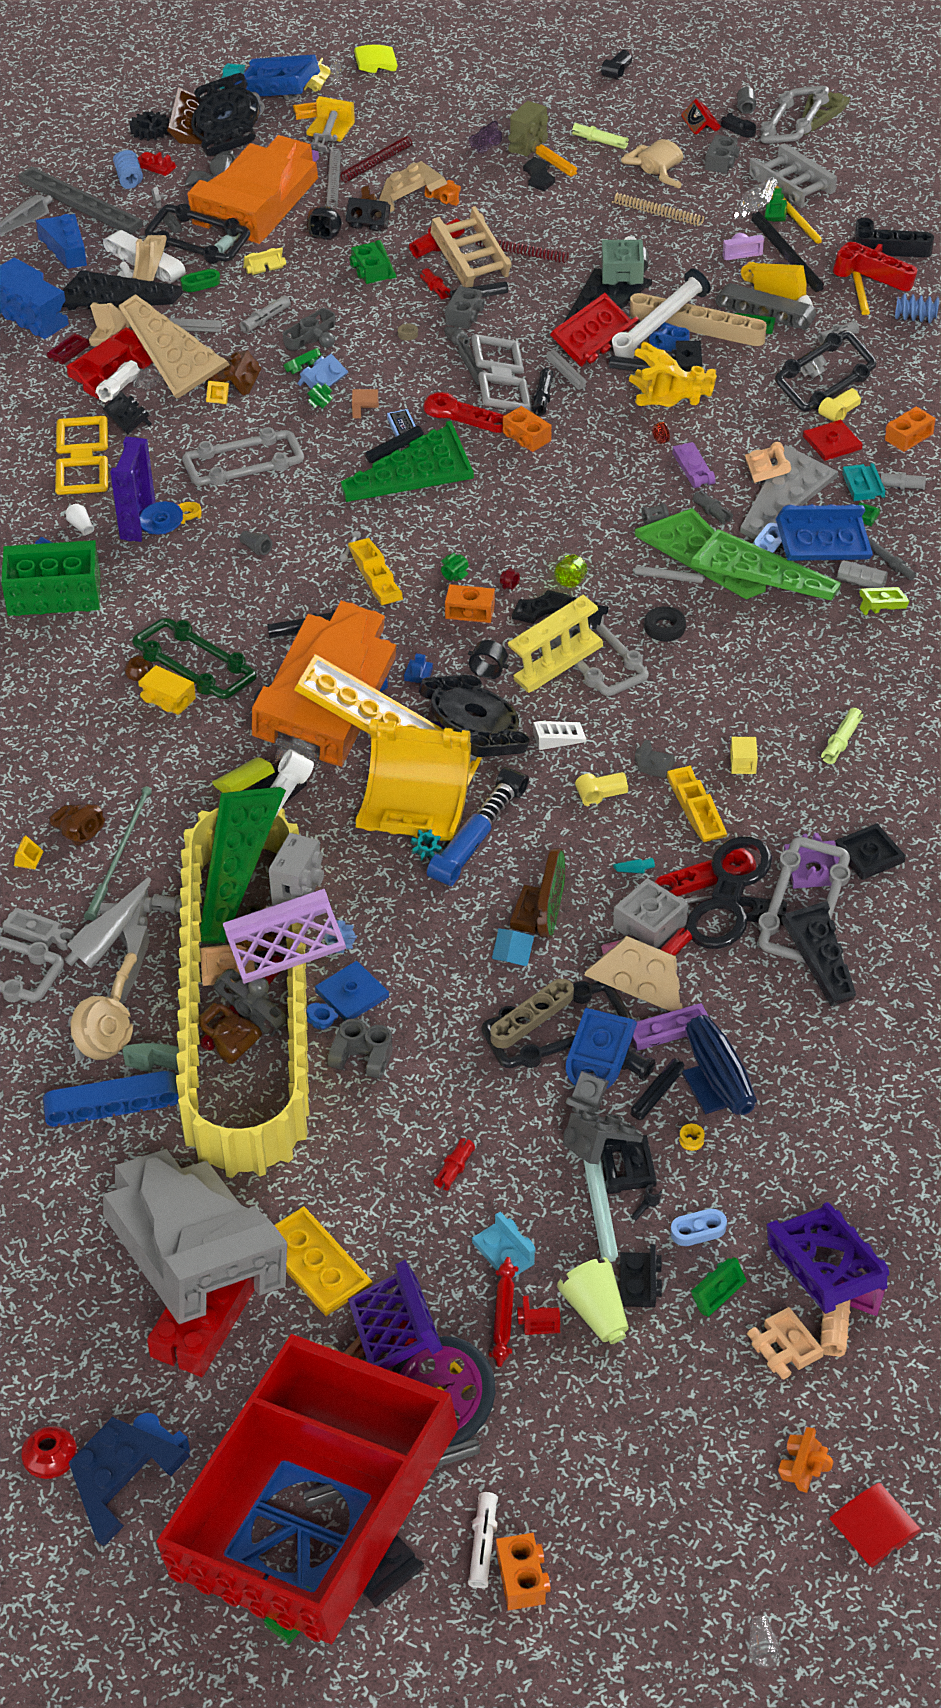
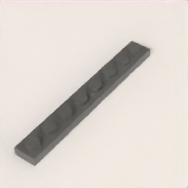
(80, 200)

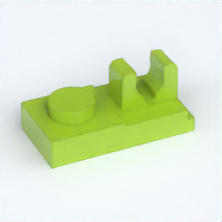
(882, 598)

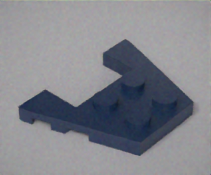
(110, 1463)

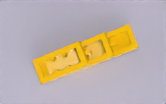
(376, 573)
(696, 804)

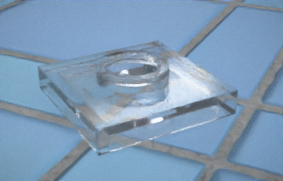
(755, 198)

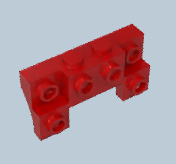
(106, 358)

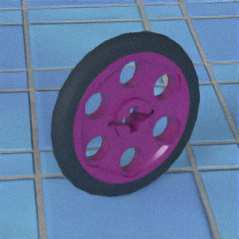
(476, 1372)

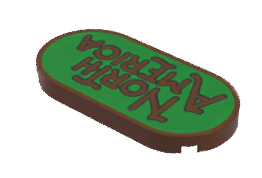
(551, 892)

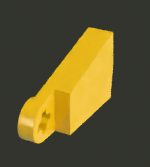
(776, 279)

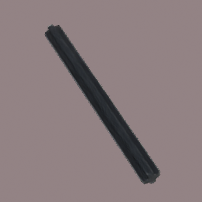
(786, 250)

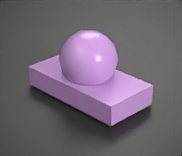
(742, 246)

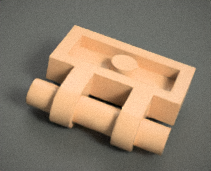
(792, 1337)

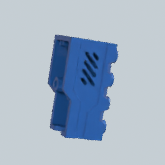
(30, 299)

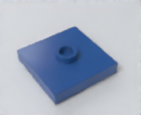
(352, 991)

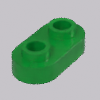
(200, 280)
(296, 364)

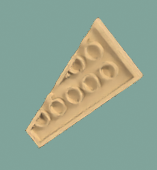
(174, 351)

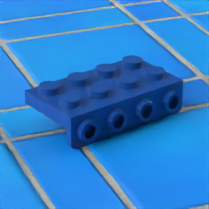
(823, 532)

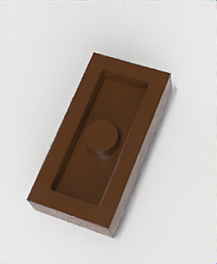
(526, 910)

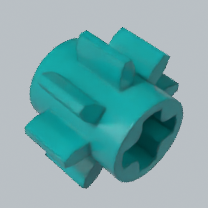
(428, 838)

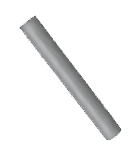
(669, 574)

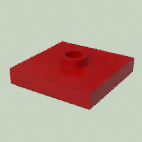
(832, 440)

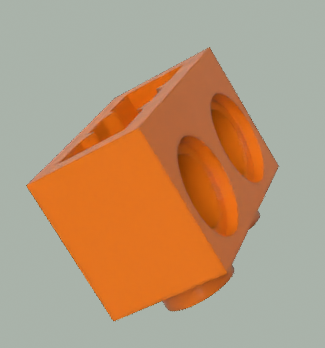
(527, 428)
(910, 429)
(517, 1572)

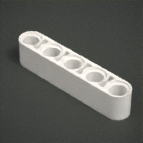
(124, 247)

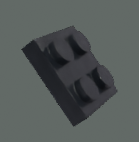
(871, 851)

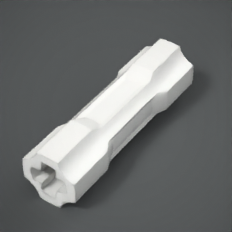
(110, 388)

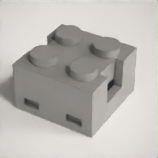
(295, 869)
(650, 914)

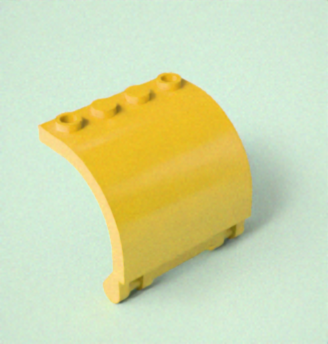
(415, 780)

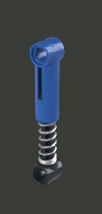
(448, 865)

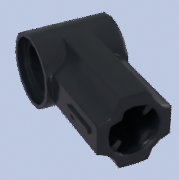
(615, 67)

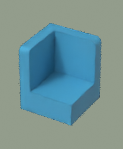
(513, 947)

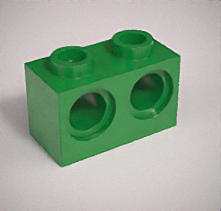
(369, 263)

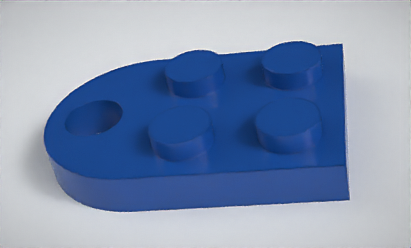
(600, 1045)

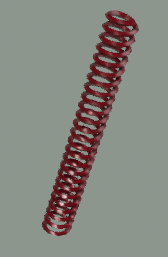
(376, 154)
(529, 249)

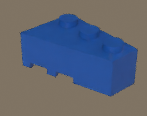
(63, 239)

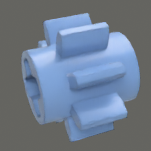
(347, 934)

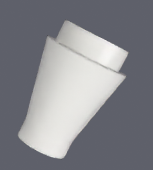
(79, 518)

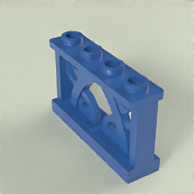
(280, 74)

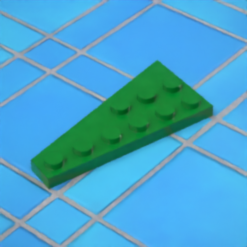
(238, 840)

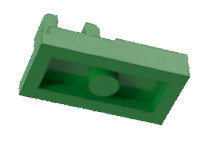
(718, 1286)

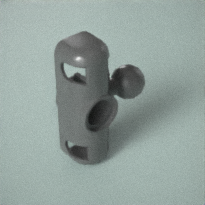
(310, 331)
(251, 1000)

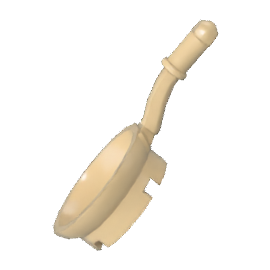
(102, 1023)

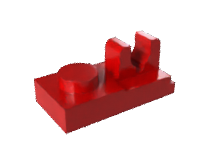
(156, 163)

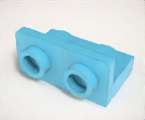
(505, 1241)

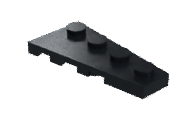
(817, 943)

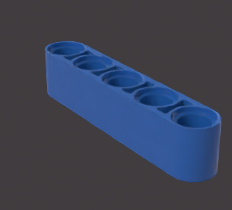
(110, 1098)

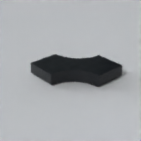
(539, 175)
(531, 609)

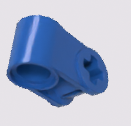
(668, 336)

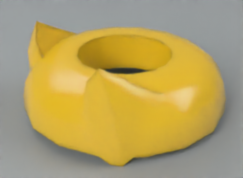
(193, 507)

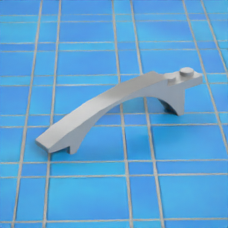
(136, 940)

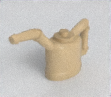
(656, 159)

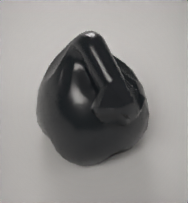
(323, 222)

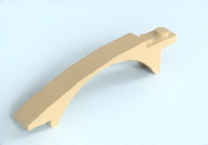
(108, 317)

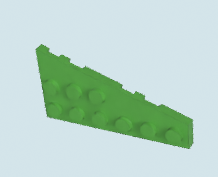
(682, 538)
(744, 560)

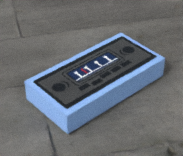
(400, 421)

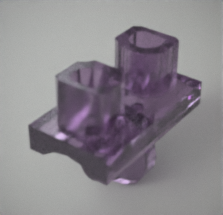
(486, 137)

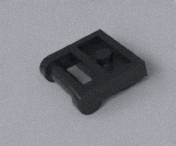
(636, 1162)

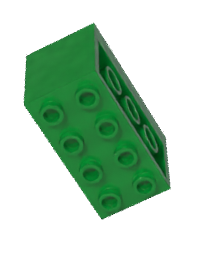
(51, 578)

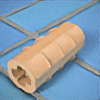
(835, 1330)

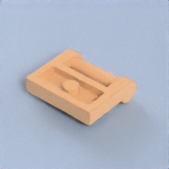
(761, 466)

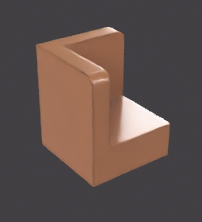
(364, 399)

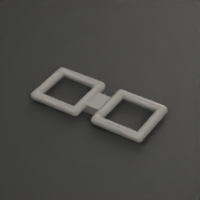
(500, 372)

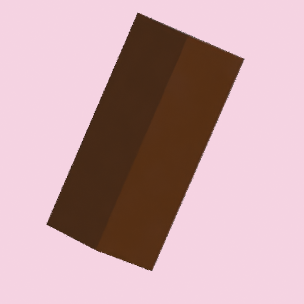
(181, 117)

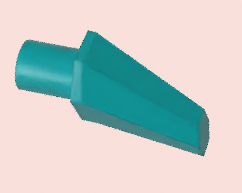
(634, 866)

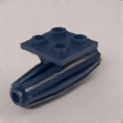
(721, 1076)

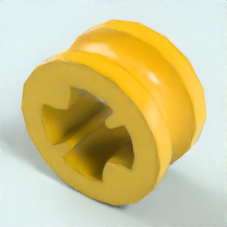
(688, 1143)

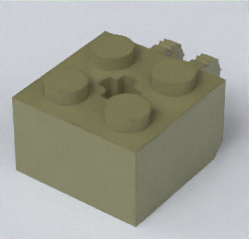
(528, 128)

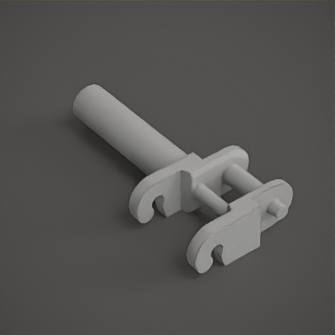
(326, 135)

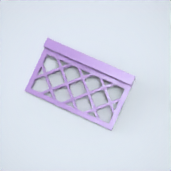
(278, 919)

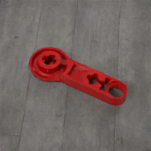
(462, 412)
(703, 873)

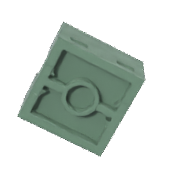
(622, 261)

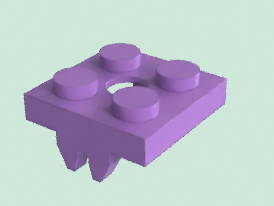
(810, 878)

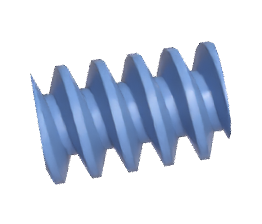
(128, 169)
(917, 308)

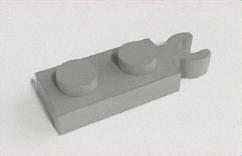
(37, 929)

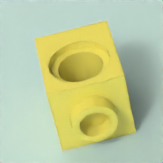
(743, 755)

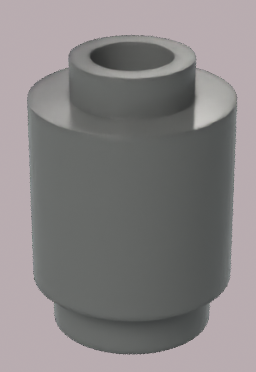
(746, 100)

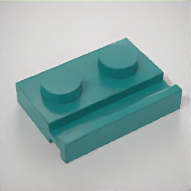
(863, 482)

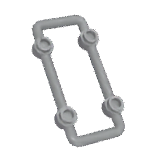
(803, 125)
(218, 476)
(594, 677)
(790, 862)
(38, 954)

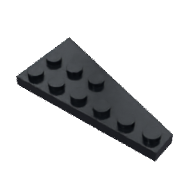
(619, 293)

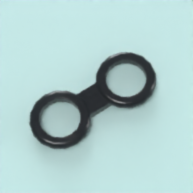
(729, 892)

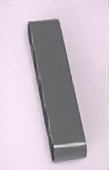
(760, 303)

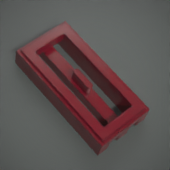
(70, 350)

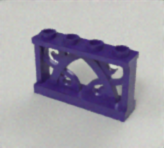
(132, 487)
(826, 1290)

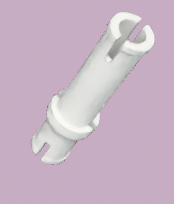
(486, 1507)

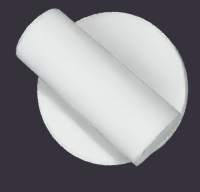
(126, 271)

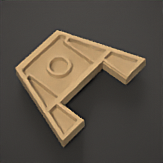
(409, 180)

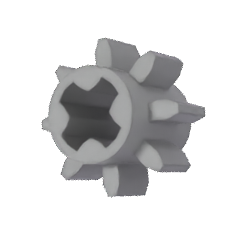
(814, 367)

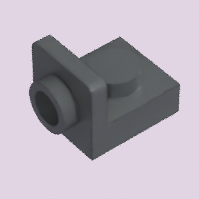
(653, 762)
(587, 1093)

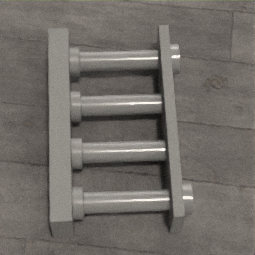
(795, 163)

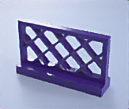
(413, 1310)

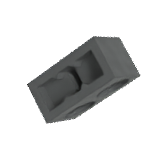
(722, 154)
(464, 307)

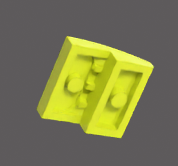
(375, 56)
(244, 775)

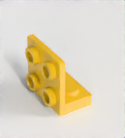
(343, 122)

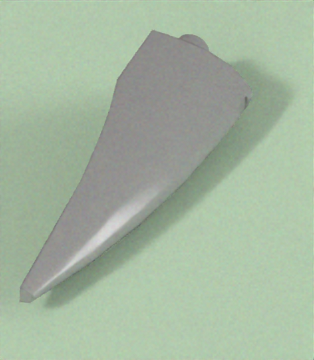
(27, 212)
(101, 933)

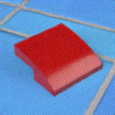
(875, 1524)

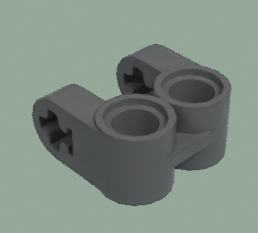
(355, 1039)

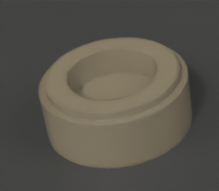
(407, 331)

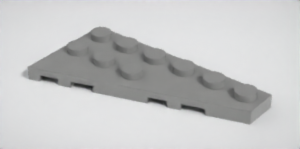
(794, 488)

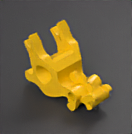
(666, 382)

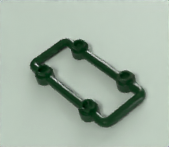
(205, 682)

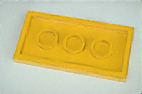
(320, 1263)

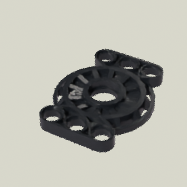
(230, 98)
(490, 733)

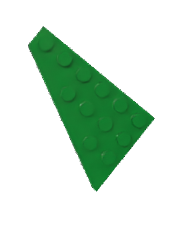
(427, 462)

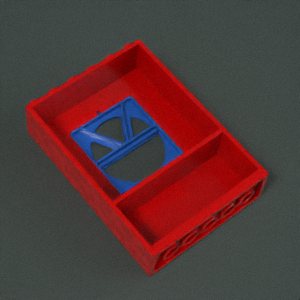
(320, 1422)

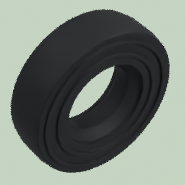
(665, 613)

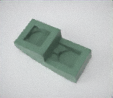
(145, 1055)

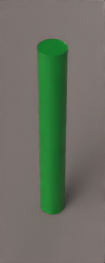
(380, 246)

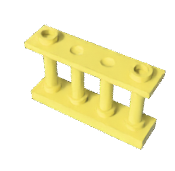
(565, 655)

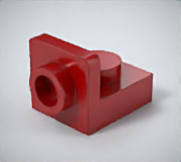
(538, 1321)

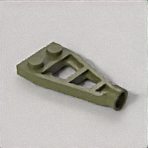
(836, 103)

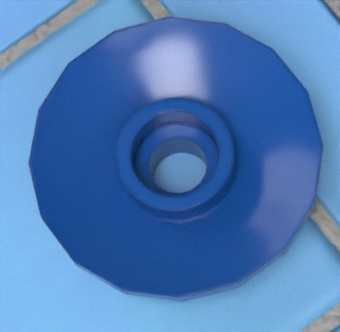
(161, 517)

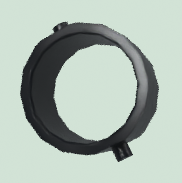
(493, 650)

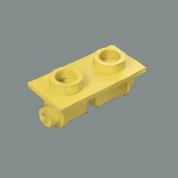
(317, 81)
(272, 258)

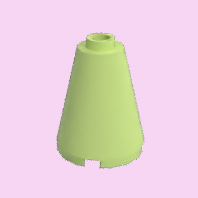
(596, 1298)

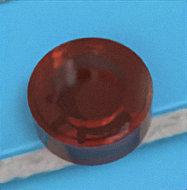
(661, 433)

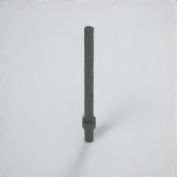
(895, 563)

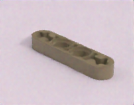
(528, 1010)

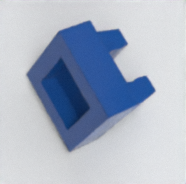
(418, 669)

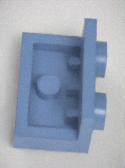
(325, 370)

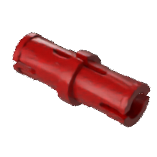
(435, 283)
(454, 1164)

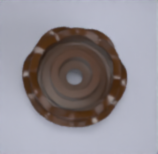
(137, 668)

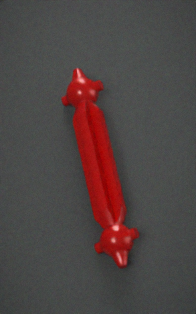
(503, 1312)

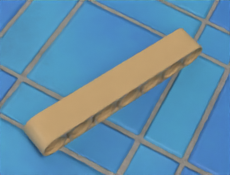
(704, 320)

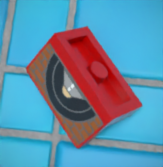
(698, 116)

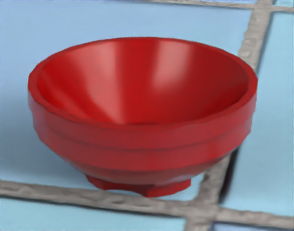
(51, 1462)

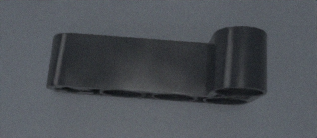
(894, 241)

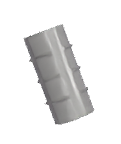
(861, 575)

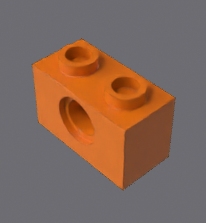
(470, 603)

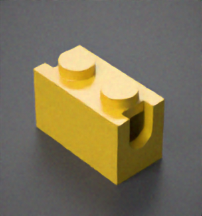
(167, 690)

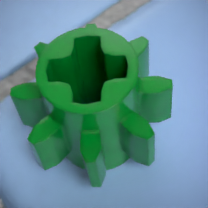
(320, 395)
(454, 567)

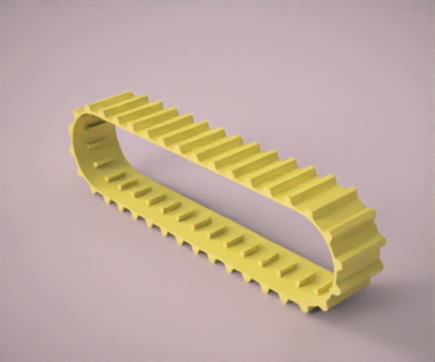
(272, 1141)

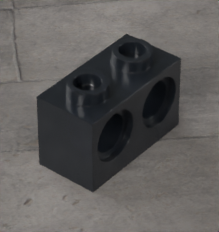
(368, 208)

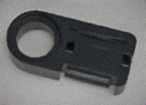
(739, 126)
(759, 907)

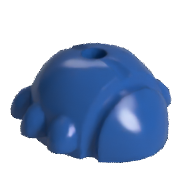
(320, 1015)

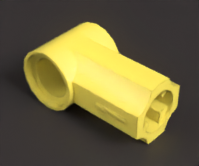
(838, 407)
(595, 789)

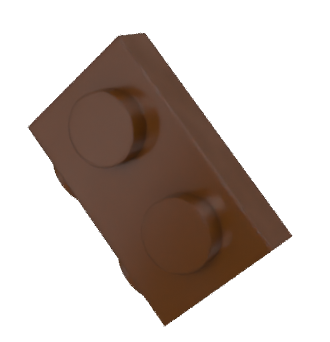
(241, 371)

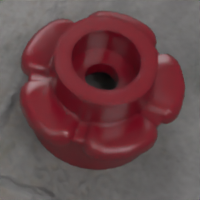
(509, 577)

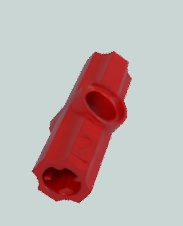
(427, 243)

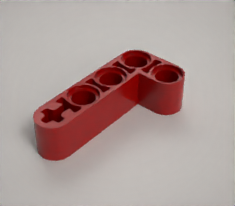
(874, 265)

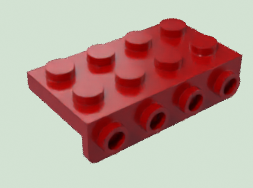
(592, 330)

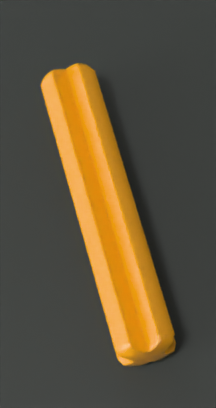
(556, 160)

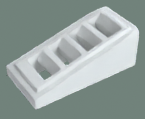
(545, 737)

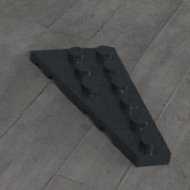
(104, 288)

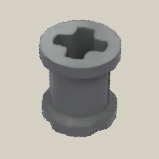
(647, 516)

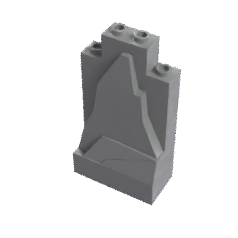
(191, 1232)

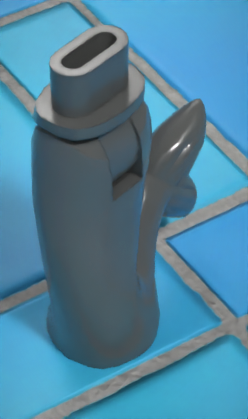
(217, 166)

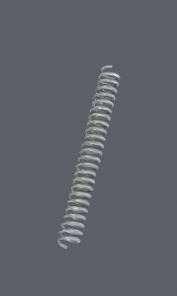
(331, 177)

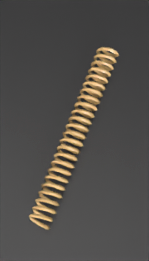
(658, 209)

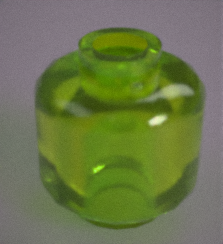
(570, 571)

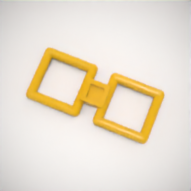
(81, 455)

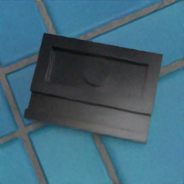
(393, 1572)

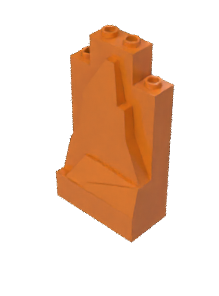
(258, 186)
(348, 643)

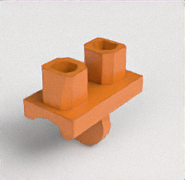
(446, 194)
(809, 1461)

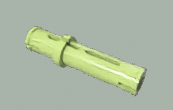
(592, 133)
(839, 740)

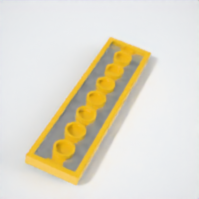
(358, 701)

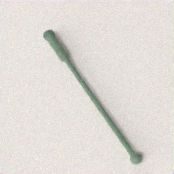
(102, 889)

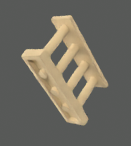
(459, 260)

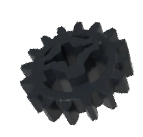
(149, 125)

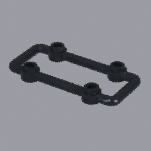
(210, 252)
(831, 343)
(531, 1054)

